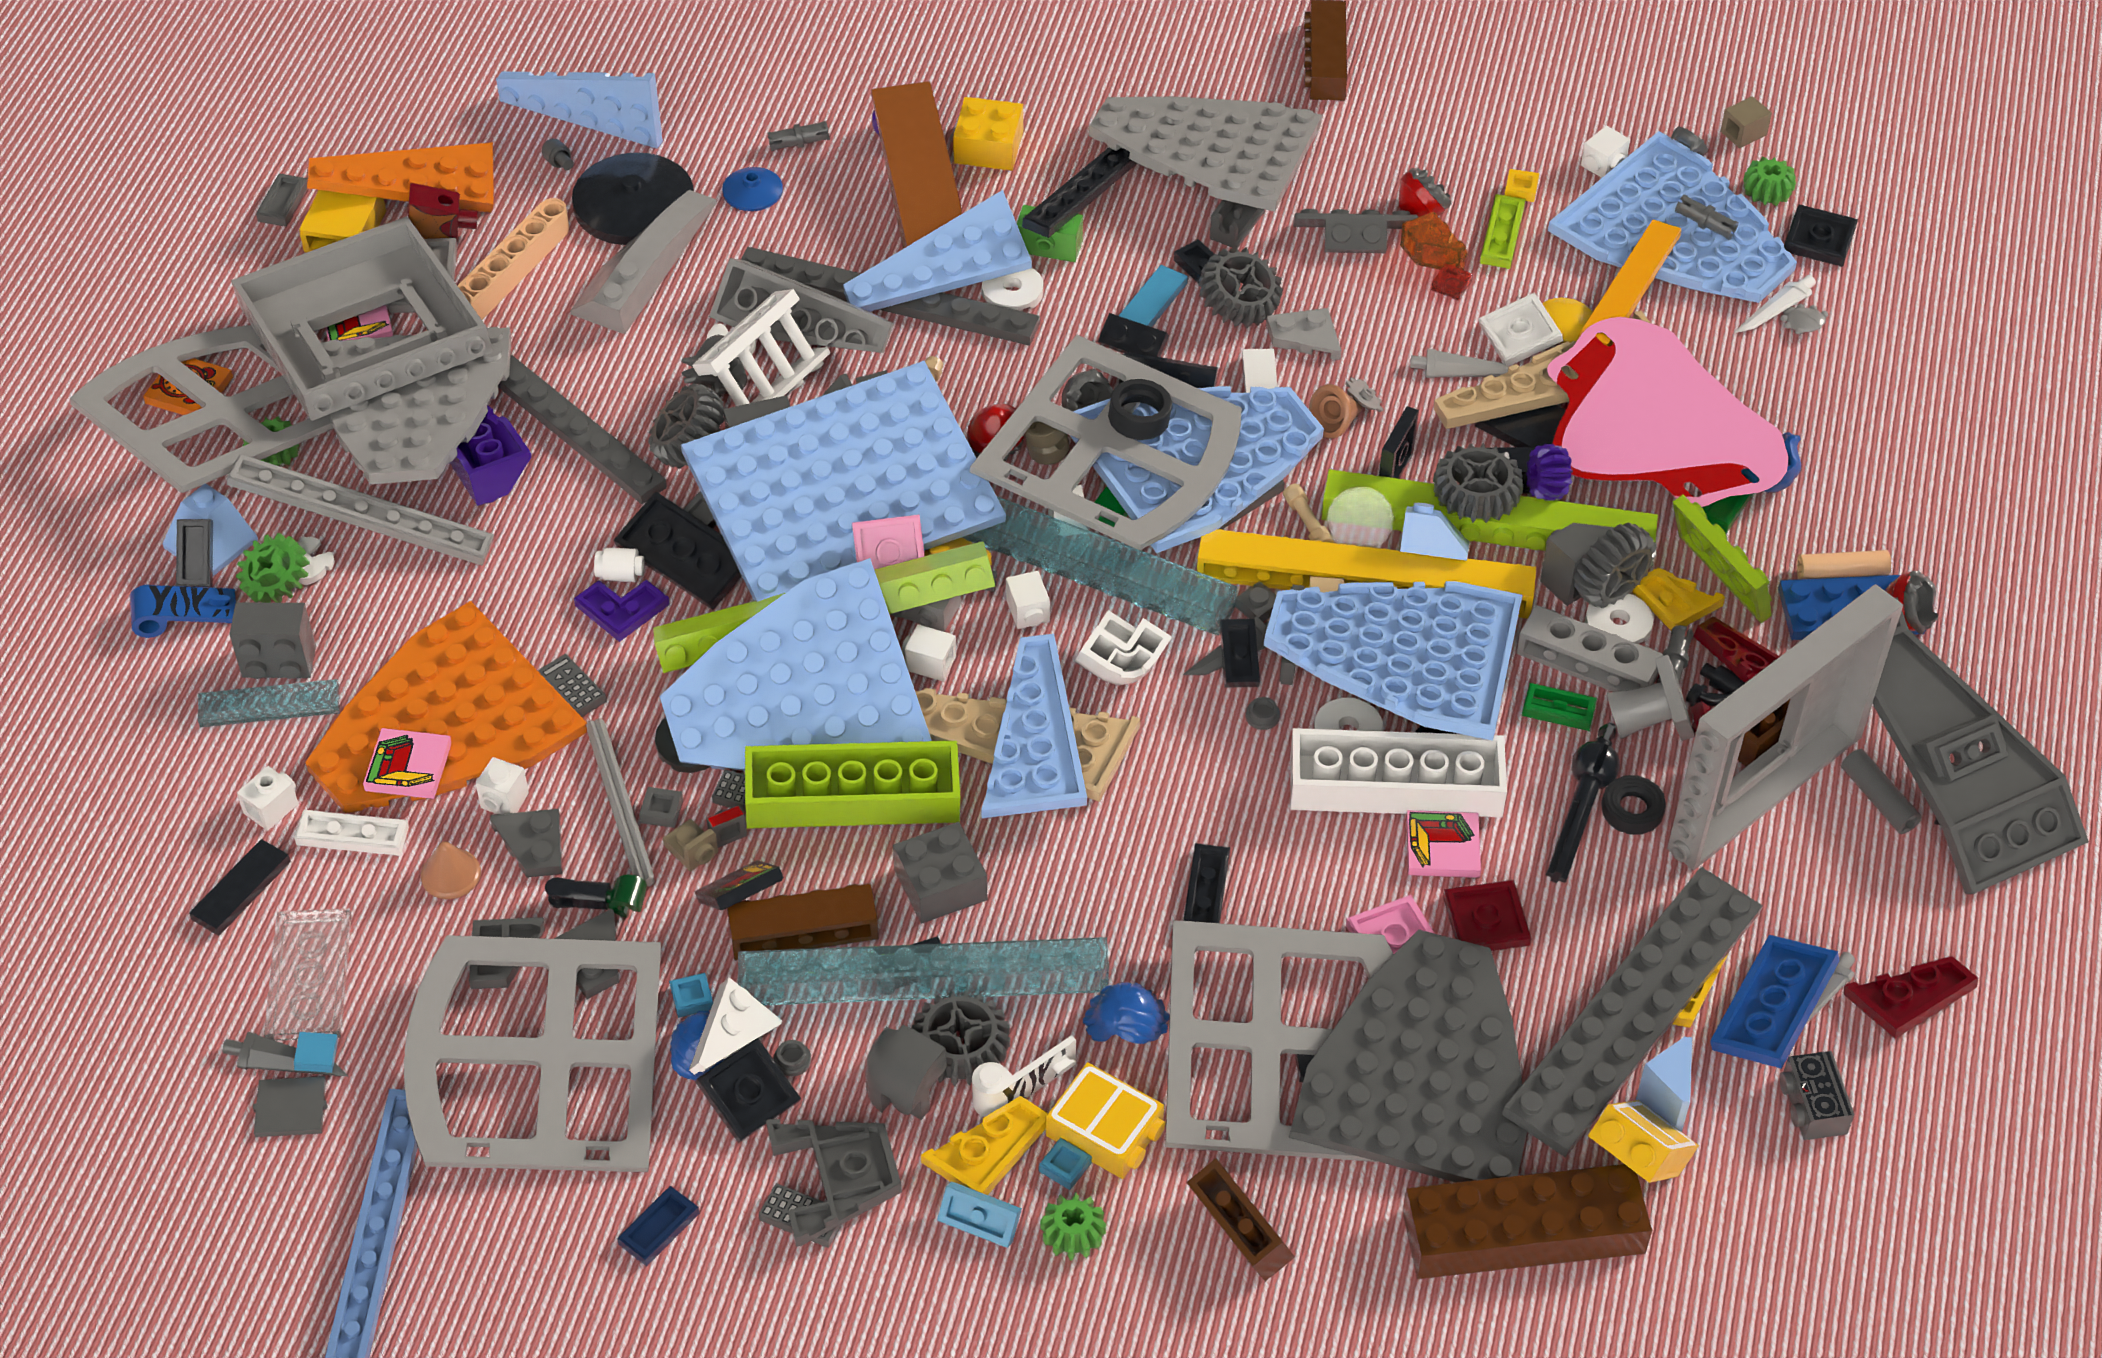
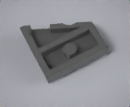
(532, 840)
(501, 976)

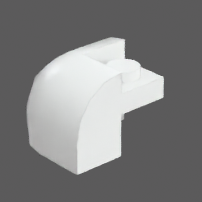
(1121, 651)

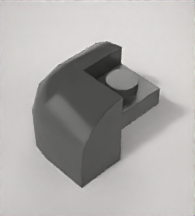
(903, 1070)

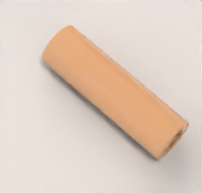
(1843, 564)

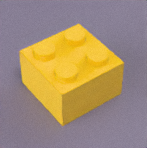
(988, 133)

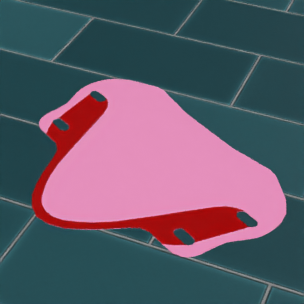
(1659, 417)

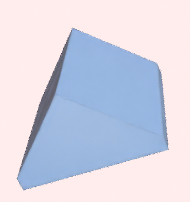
(1667, 1083)

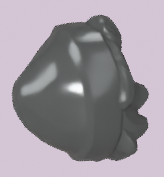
(1085, 389)

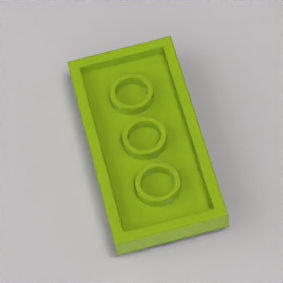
(1723, 559)

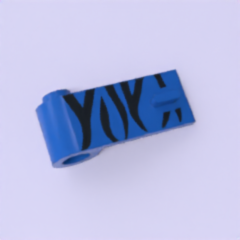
(156, 605)

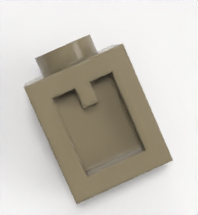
(691, 844)

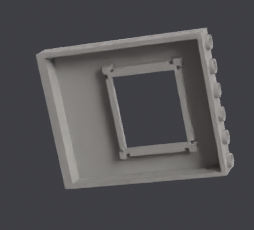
(344, 281)
(1830, 692)

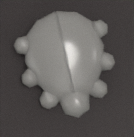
(1804, 319)
(1363, 394)

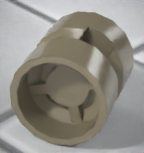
(1046, 443)

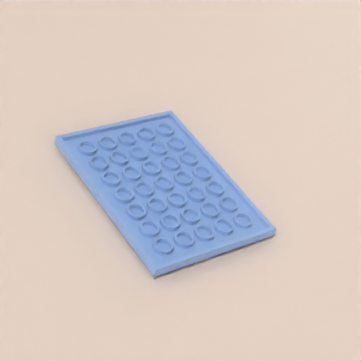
(859, 454)

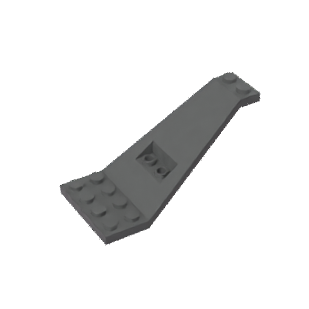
(1995, 805)

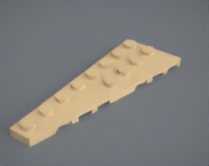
(1510, 393)
(977, 722)

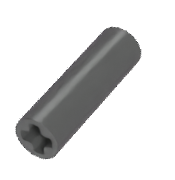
(1881, 791)

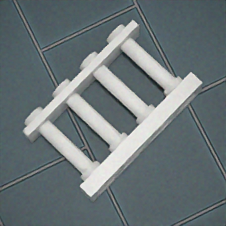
(754, 327)

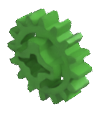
(272, 569)

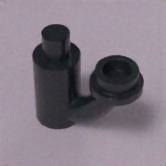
(1720, 679)

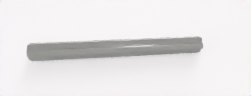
(619, 801)

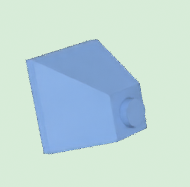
(230, 530)
(1432, 534)

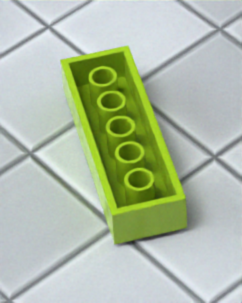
(852, 784)

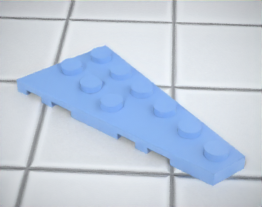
(595, 100)
(960, 253)
(1036, 744)

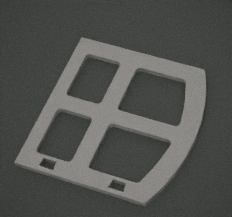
(215, 410)
(1098, 437)
(1262, 1037)
(553, 1052)

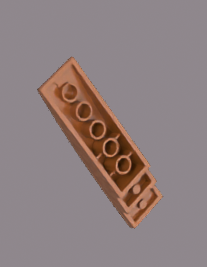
(915, 159)

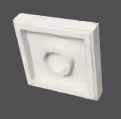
(1520, 329)

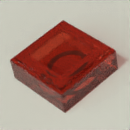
(1452, 281)

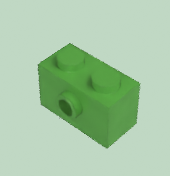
(1061, 245)

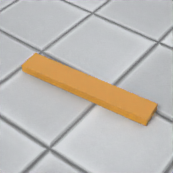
(1635, 275)

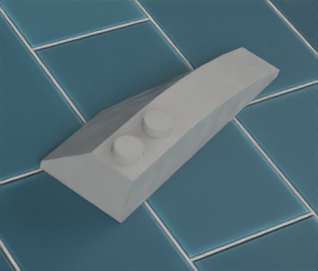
(637, 270)
(818, 315)

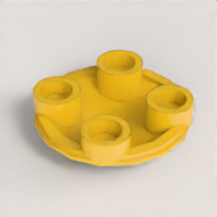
(1568, 316)

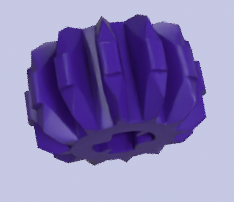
(1549, 472)

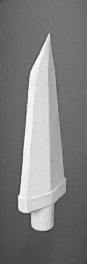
(1782, 300)

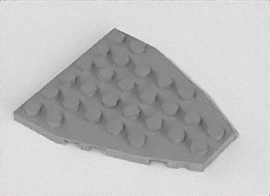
(1231, 146)
(419, 425)

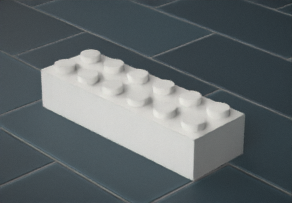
(1396, 772)

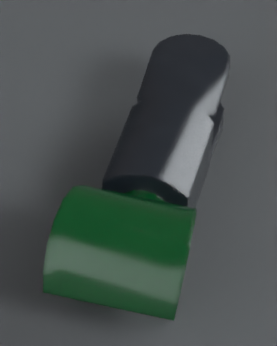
(626, 894)

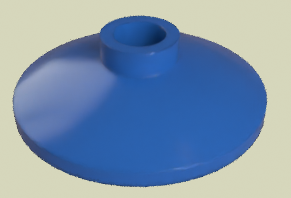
(752, 189)

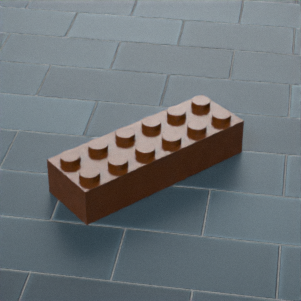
(1526, 1221)

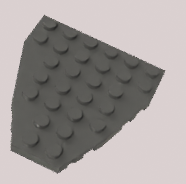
(1421, 1068)

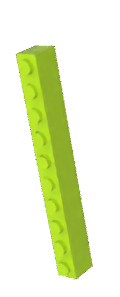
(1525, 527)
(902, 586)

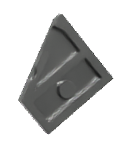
(598, 928)

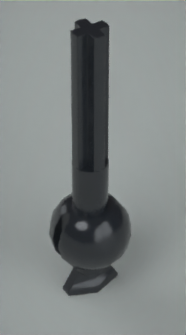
(1594, 768)

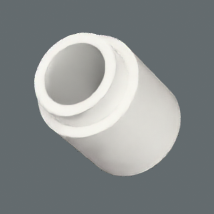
(619, 564)

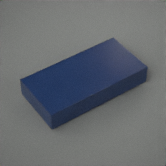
(658, 1225)

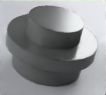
(1262, 713)
(792, 1058)

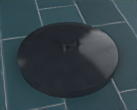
(626, 194)

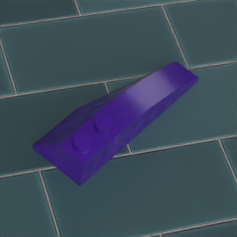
(491, 459)

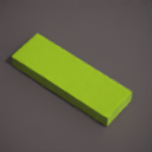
(1502, 231)

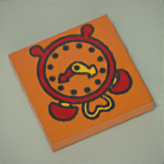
(168, 397)

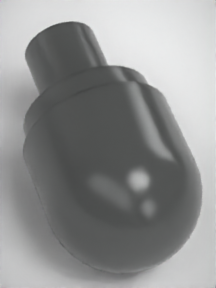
(557, 154)

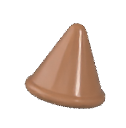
(1333, 410)
(450, 872)

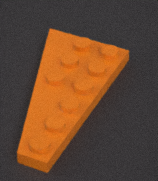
(389, 173)

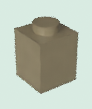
(1746, 122)

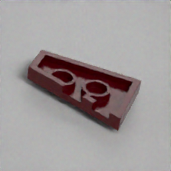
(1733, 648)
(1914, 996)

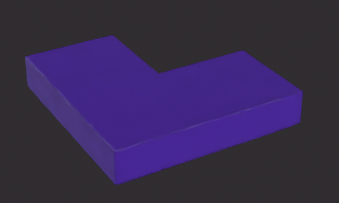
(624, 614)

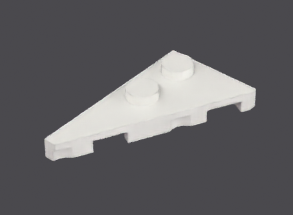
(731, 1025)

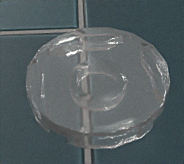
(1360, 517)

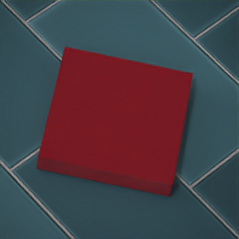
(1488, 915)

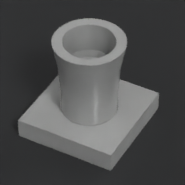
(1652, 704)

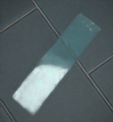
(268, 703)

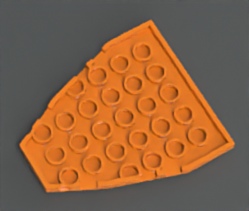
(452, 682)

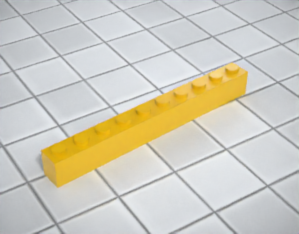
(1291, 561)

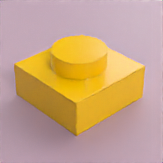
(1522, 184)

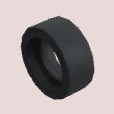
(1140, 426)

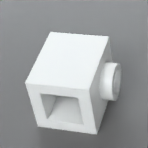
(1604, 151)
(1027, 599)
(929, 652)
(502, 787)
(268, 797)

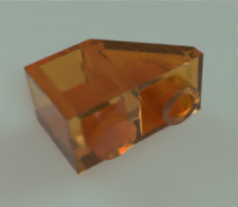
(1432, 243)

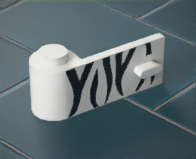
(996, 1086)

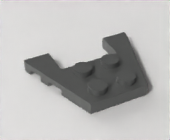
(853, 1169)

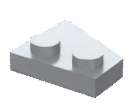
(1304, 332)

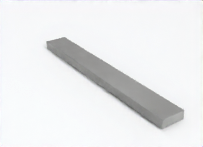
(360, 509)

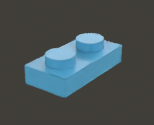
(979, 1214)

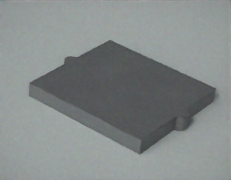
(290, 1106)

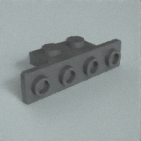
(1353, 232)

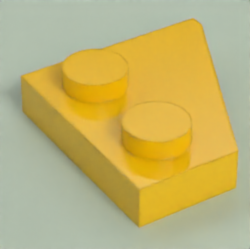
(1675, 599)

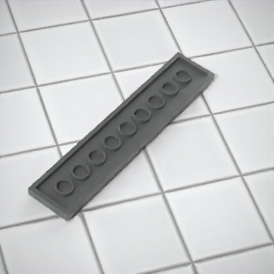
(1631, 1012)

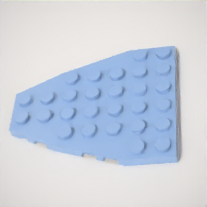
(1647, 186)
(1271, 441)
(1409, 650)
(799, 673)

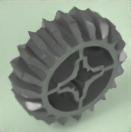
(1222, 281)
(684, 418)
(1478, 491)
(1615, 565)
(978, 1024)

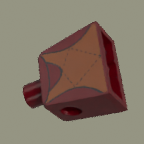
(437, 212)

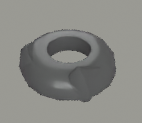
(1689, 140)

